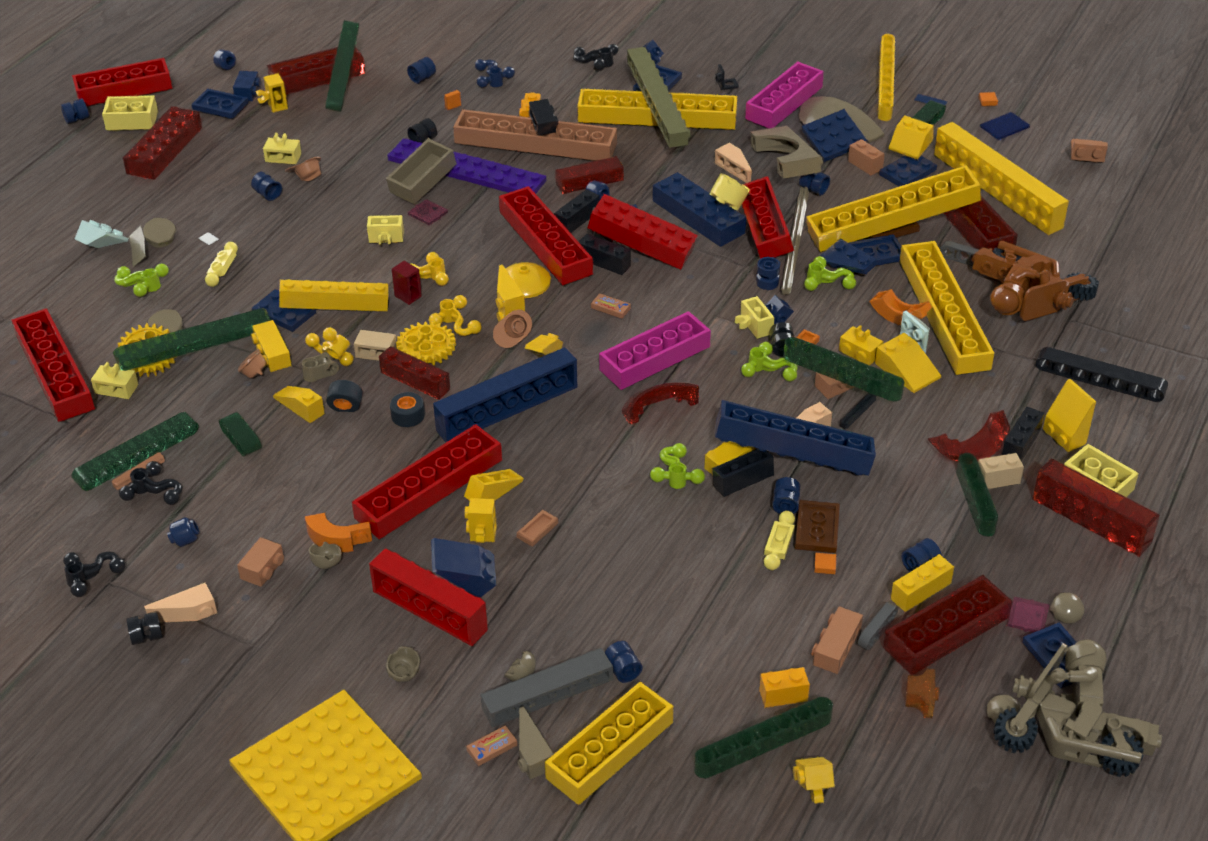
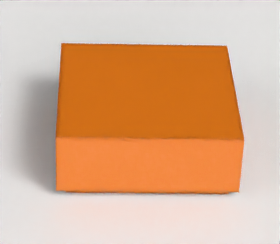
(988, 99)
(452, 100)
(809, 337)
(825, 563)

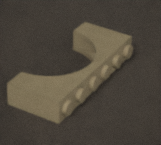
(802, 159)

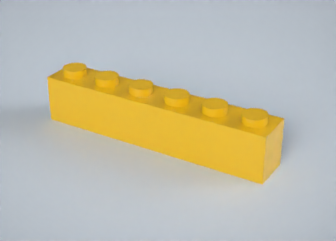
(333, 295)

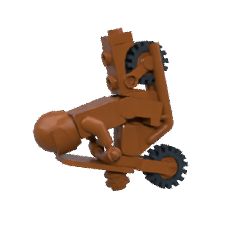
(1030, 282)

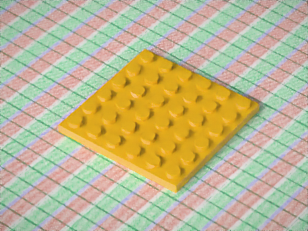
(325, 770)

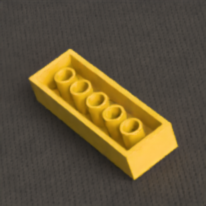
(608, 743)

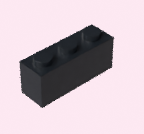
(577, 210)
(607, 254)
(1024, 433)
(743, 472)

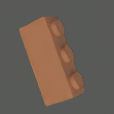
(837, 640)

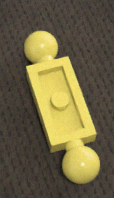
(221, 264)
(779, 540)

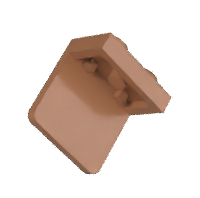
(1088, 150)

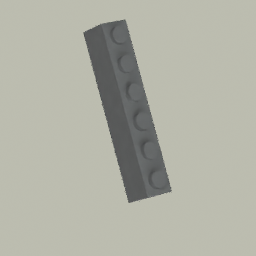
(547, 687)

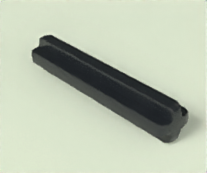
(857, 410)

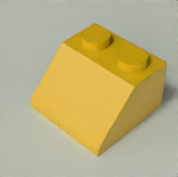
(911, 137)

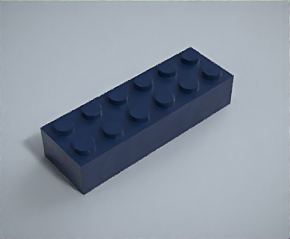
(699, 209)

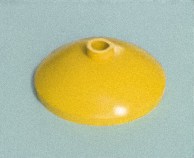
(530, 278)

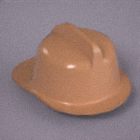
(307, 170)
(512, 328)
(253, 364)

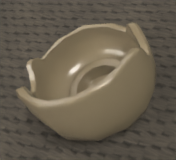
(325, 555)
(1067, 608)
(403, 664)
(522, 667)
(999, 704)

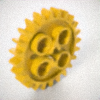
(142, 334)
(427, 342)

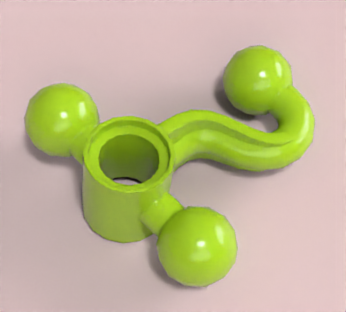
(818, 274)
(147, 280)
(760, 361)
(677, 471)

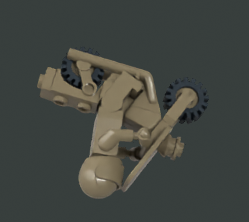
(1074, 720)

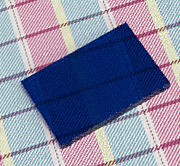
(1004, 125)

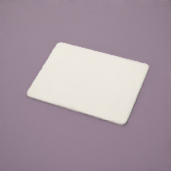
(208, 238)

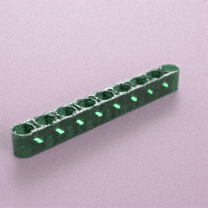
(189, 339)

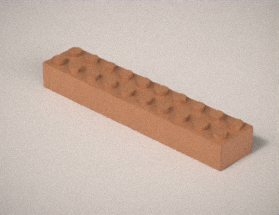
(519, 134)

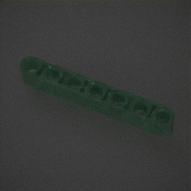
(342, 65)
(844, 369)
(134, 451)
(763, 737)

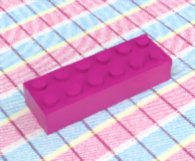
(784, 95)
(654, 350)

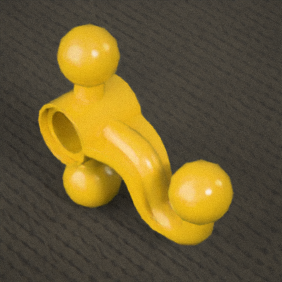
(434, 269)
(449, 314)
(334, 345)

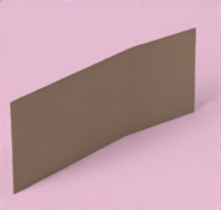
(138, 245)

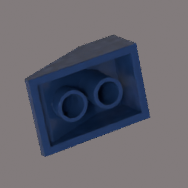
(464, 565)

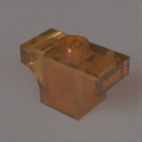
(922, 692)

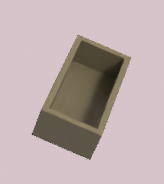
(421, 171)

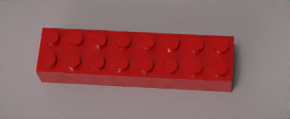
(546, 235)
(53, 365)
(427, 481)

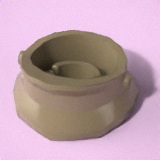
(159, 232)
(168, 319)

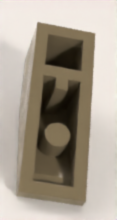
(532, 747)

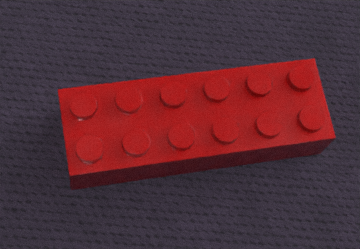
(123, 81)
(766, 220)
(642, 231)
(429, 596)

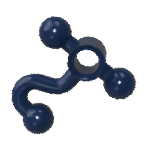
(495, 73)

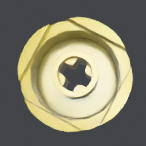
(729, 191)

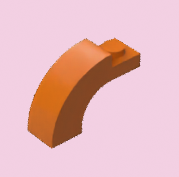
(892, 308)
(322, 531)

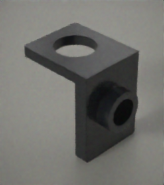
(722, 82)

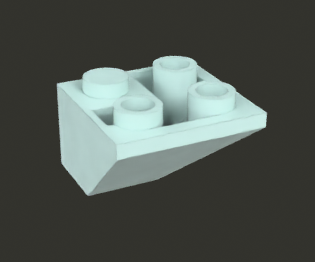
(99, 236)
(915, 329)

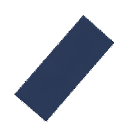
(925, 99)

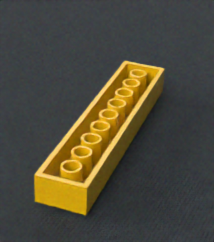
(631, 108)
(1002, 178)
(894, 208)
(950, 312)

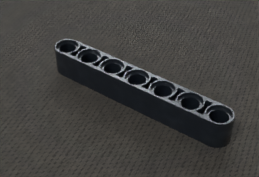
(1102, 374)

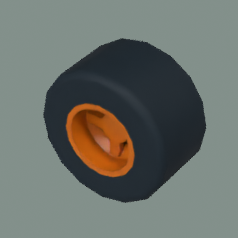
(344, 396)
(407, 409)

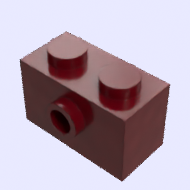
(406, 282)

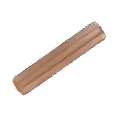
(125, 479)

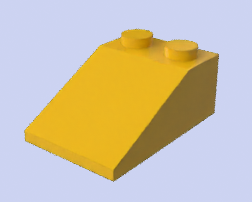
(508, 294)
(907, 360)
(1070, 417)

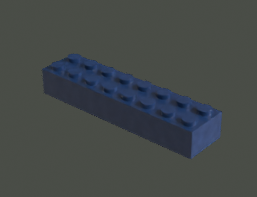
(506, 394)
(795, 438)

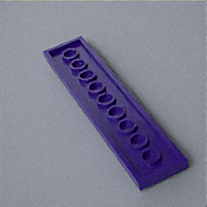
(478, 170)

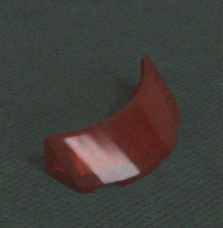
(659, 393)
(981, 445)

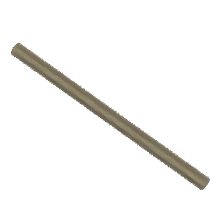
(795, 238)

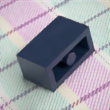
(247, 84)

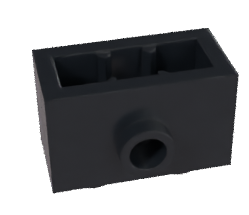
(543, 117)

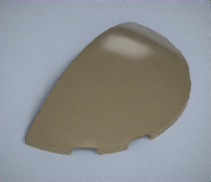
(821, 106)

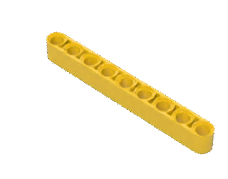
(886, 77)

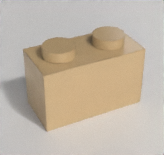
(372, 344)
(1001, 470)

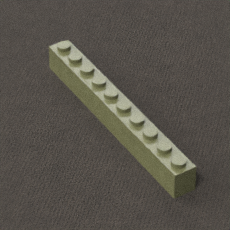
(658, 97)

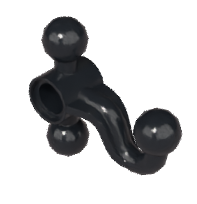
(601, 57)
(141, 484)
(78, 573)

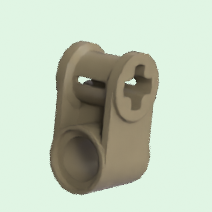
(317, 367)

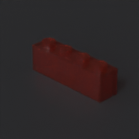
(579, 176)
(414, 372)

